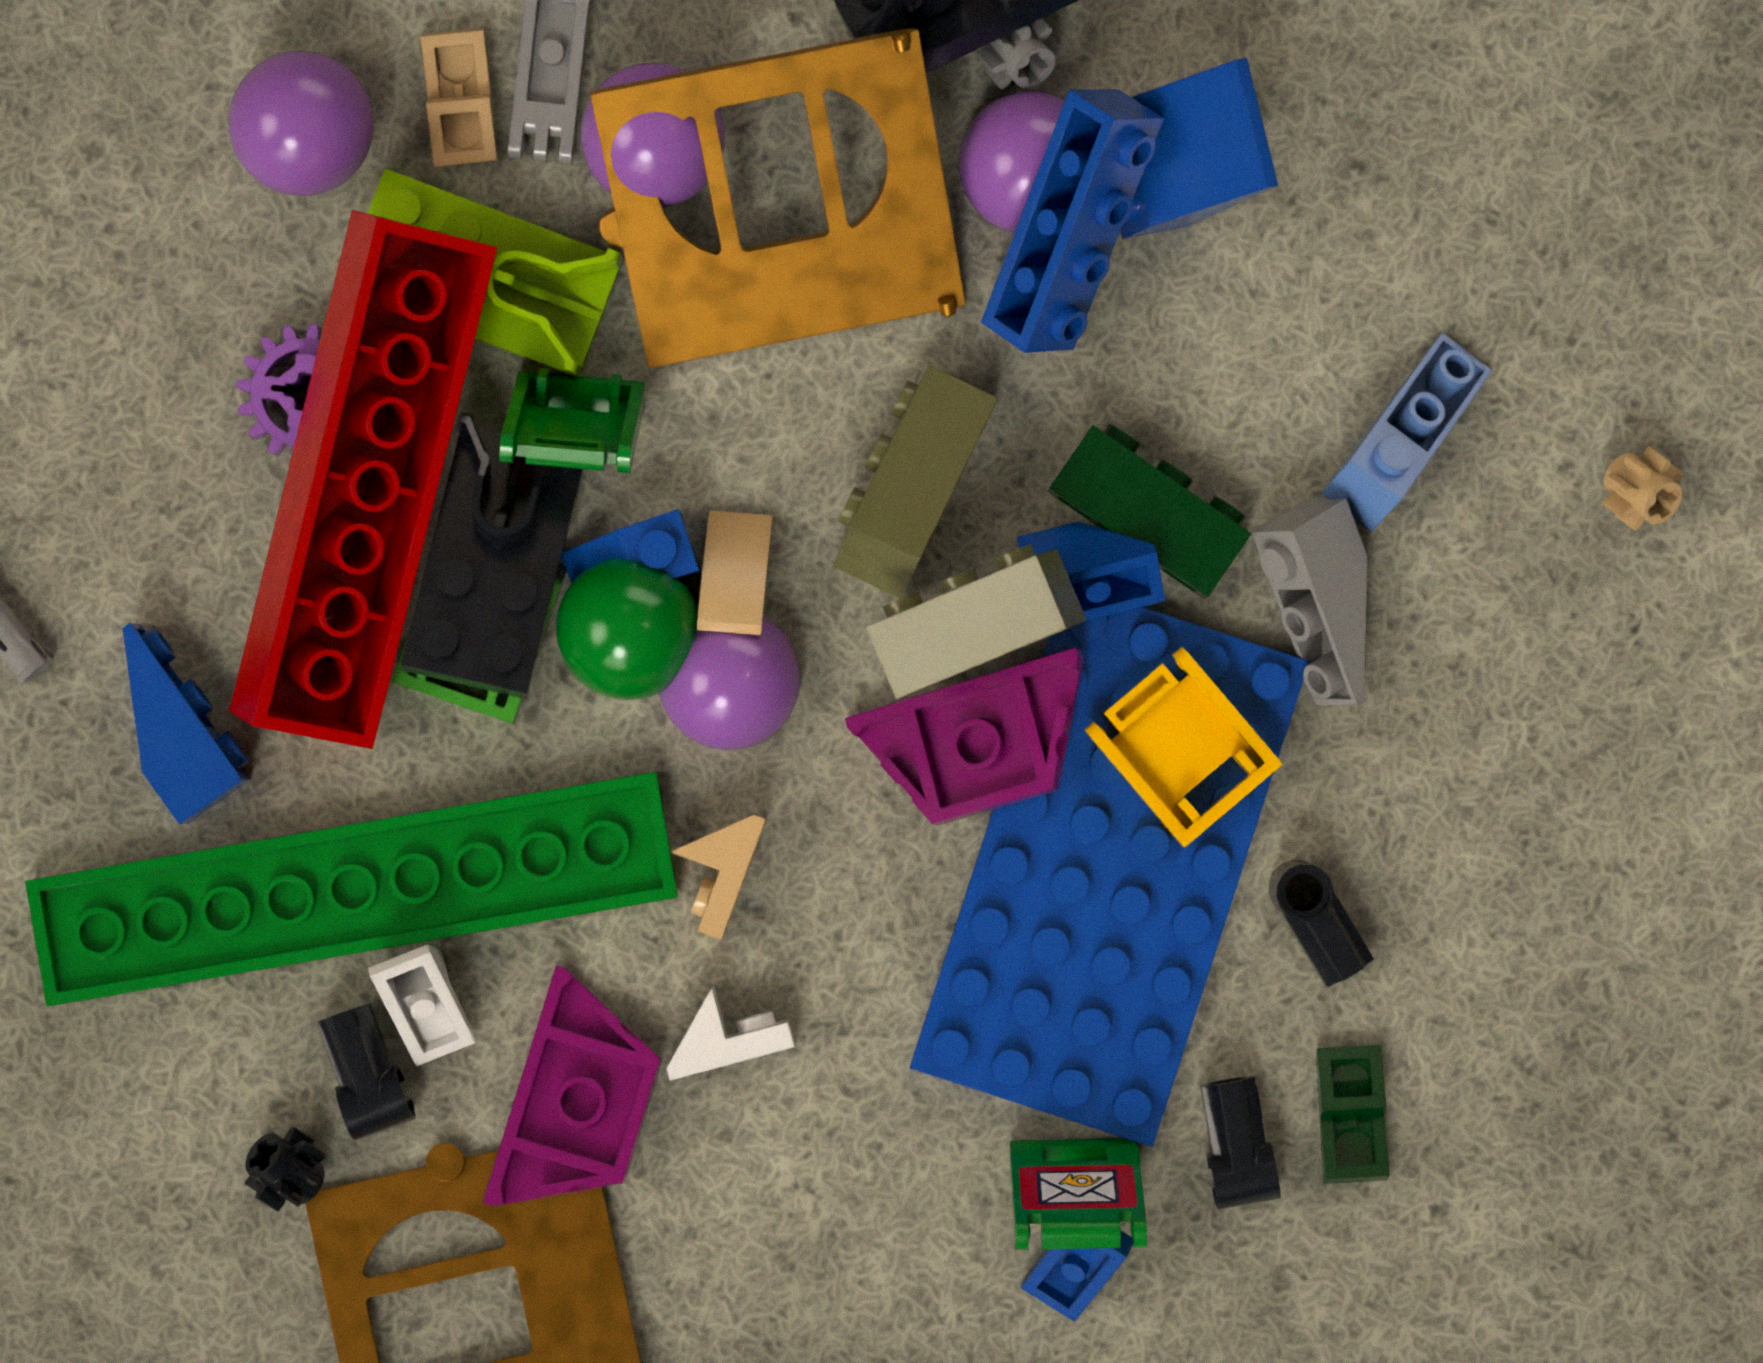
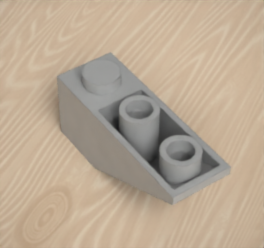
(1321, 590)

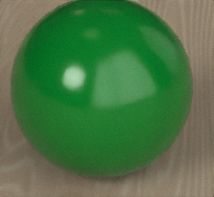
(626, 628)

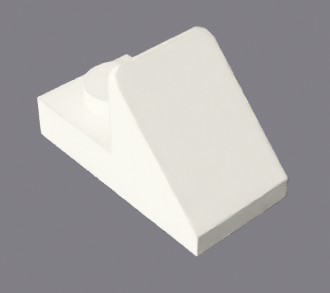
(422, 1003)
(709, 1046)

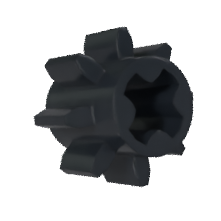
(285, 1169)

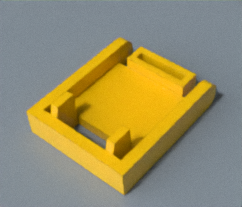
(1176, 738)

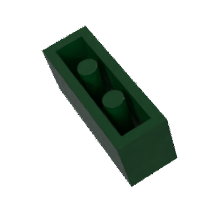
(1152, 505)

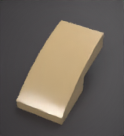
(459, 97)
(734, 572)

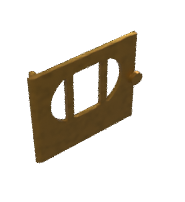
(853, 275)
(555, 1243)

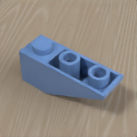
(1407, 432)

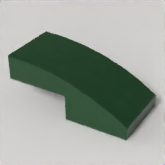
(1352, 1114)

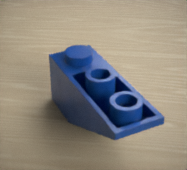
(176, 741)

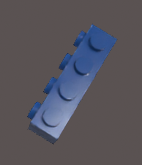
(1072, 220)

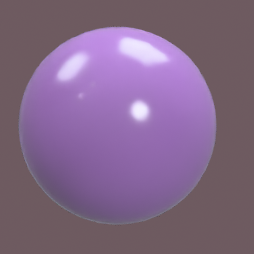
(301, 123)
(653, 151)
(1005, 152)
(734, 688)

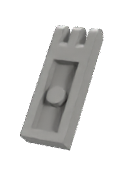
(549, 77)

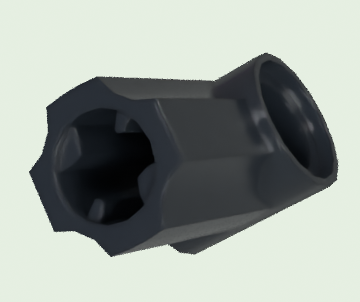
(1321, 925)
(367, 1080)
(1239, 1155)

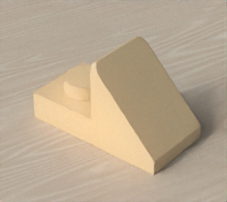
(731, 853)

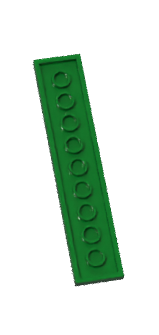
(351, 889)

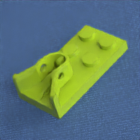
(543, 286)

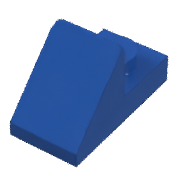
(1073, 1277)

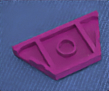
(978, 739)
(575, 1101)

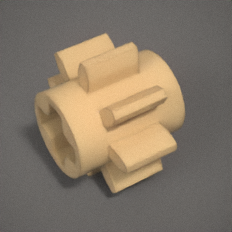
(1642, 488)

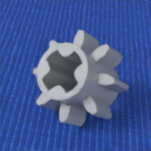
(1021, 56)

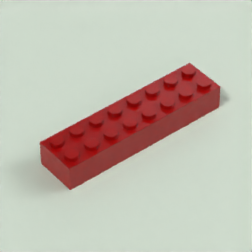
(362, 480)

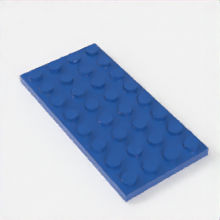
(1088, 914)

